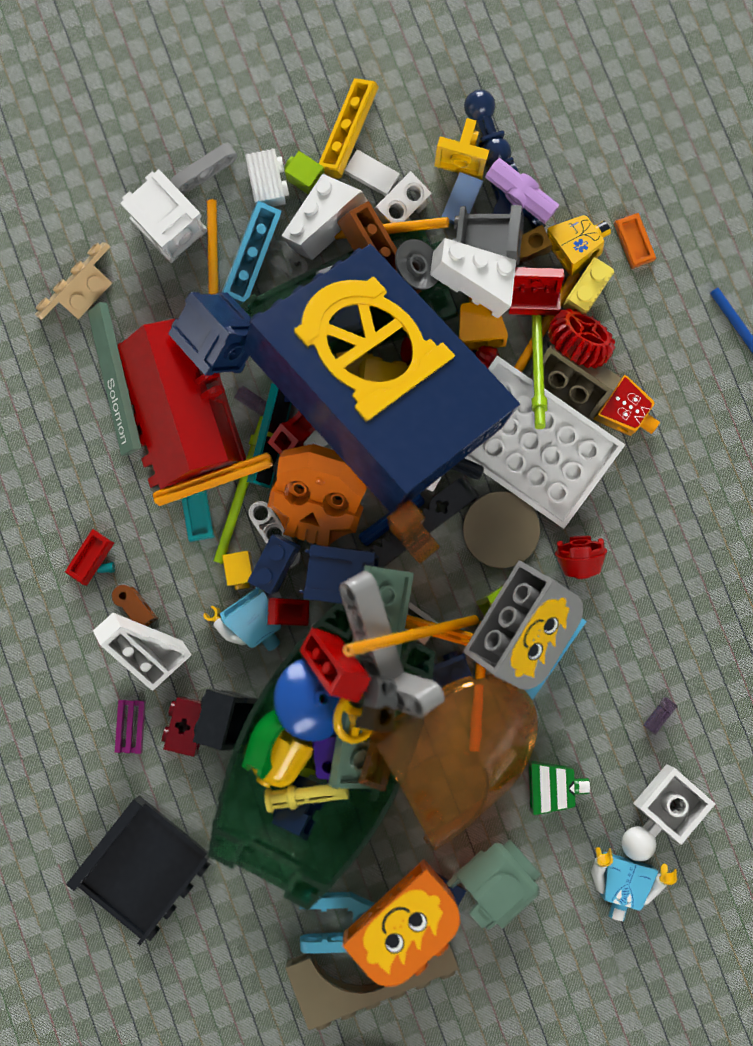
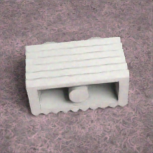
(265, 177)

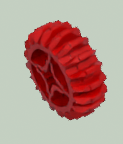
(581, 338)

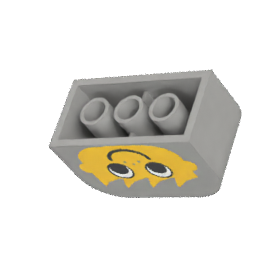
(526, 628)

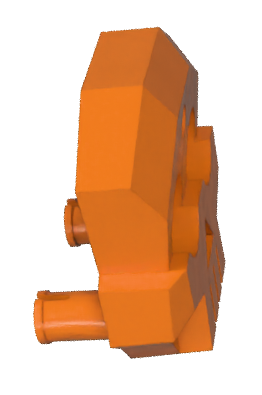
(314, 511)

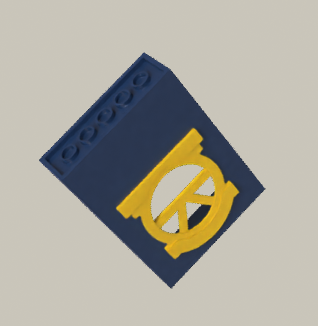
(390, 432)

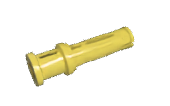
(293, 797)

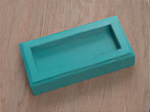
(198, 517)

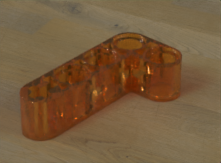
(407, 526)

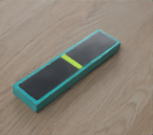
(275, 413)

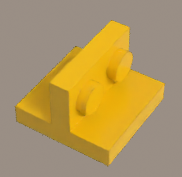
(462, 155)

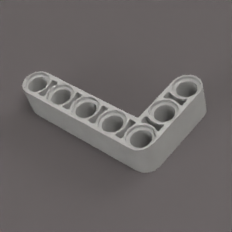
(368, 621)

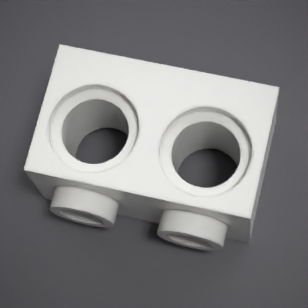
(398, 199)

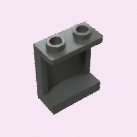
(492, 232)

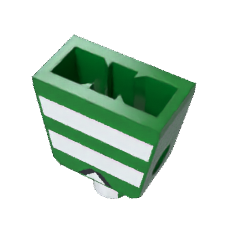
(553, 787)

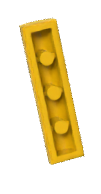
(348, 127)

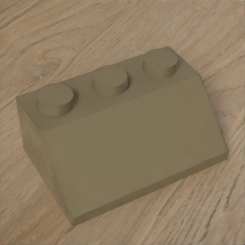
(576, 385)

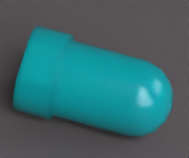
(107, 568)

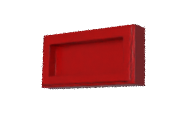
(89, 557)
(288, 612)

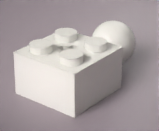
(677, 822)

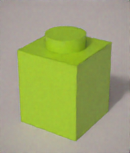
(303, 172)

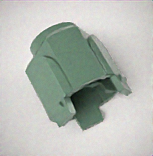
(500, 883)

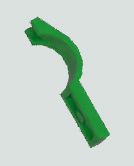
(261, 744)

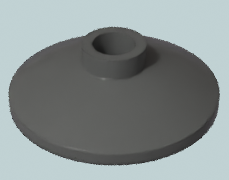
(414, 263)

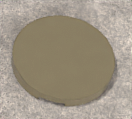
(501, 530)

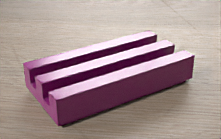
(120, 726)

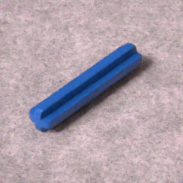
(381, 526)

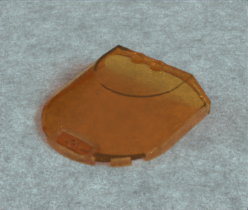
(461, 753)

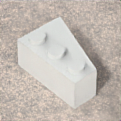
(317, 218)
(477, 273)
(141, 649)

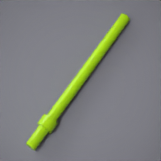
(539, 401)
(236, 503)

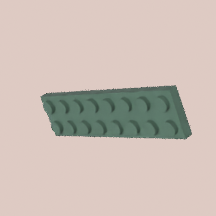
(395, 594)

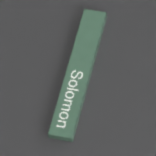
(114, 379)

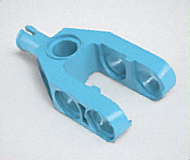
(333, 942)

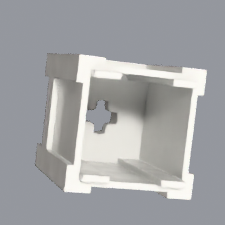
(164, 215)

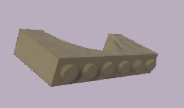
(328, 999)

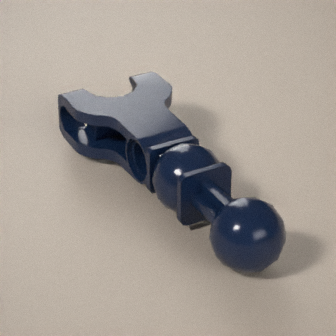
(480, 107)

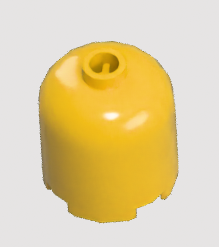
(287, 760)

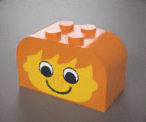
(404, 928)

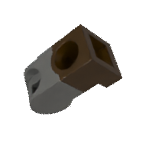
(378, 705)

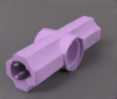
(522, 190)

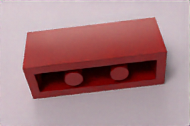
(338, 673)

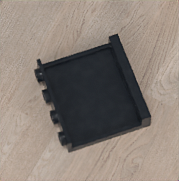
(141, 869)

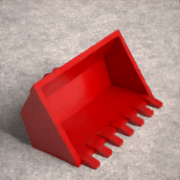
(178, 408)

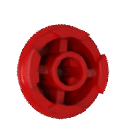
(581, 556)

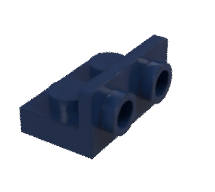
(451, 669)

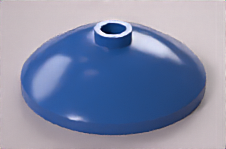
(299, 704)

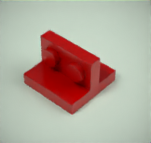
(536, 291)

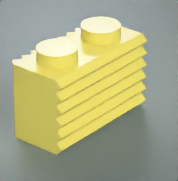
(589, 286)

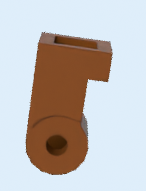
(133, 605)

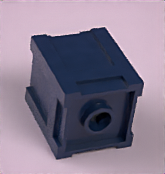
(212, 332)
(330, 568)

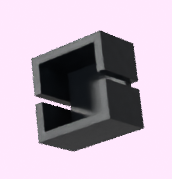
(222, 718)

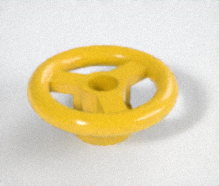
(353, 736)

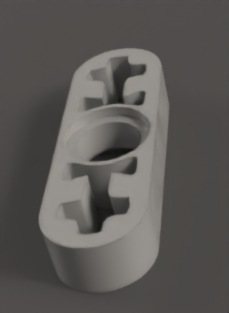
(204, 168)

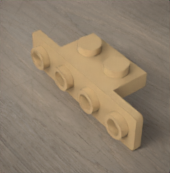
(81, 288)

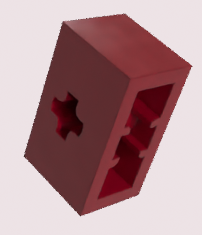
(173, 736)

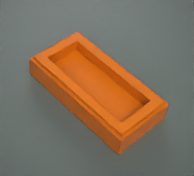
(634, 240)

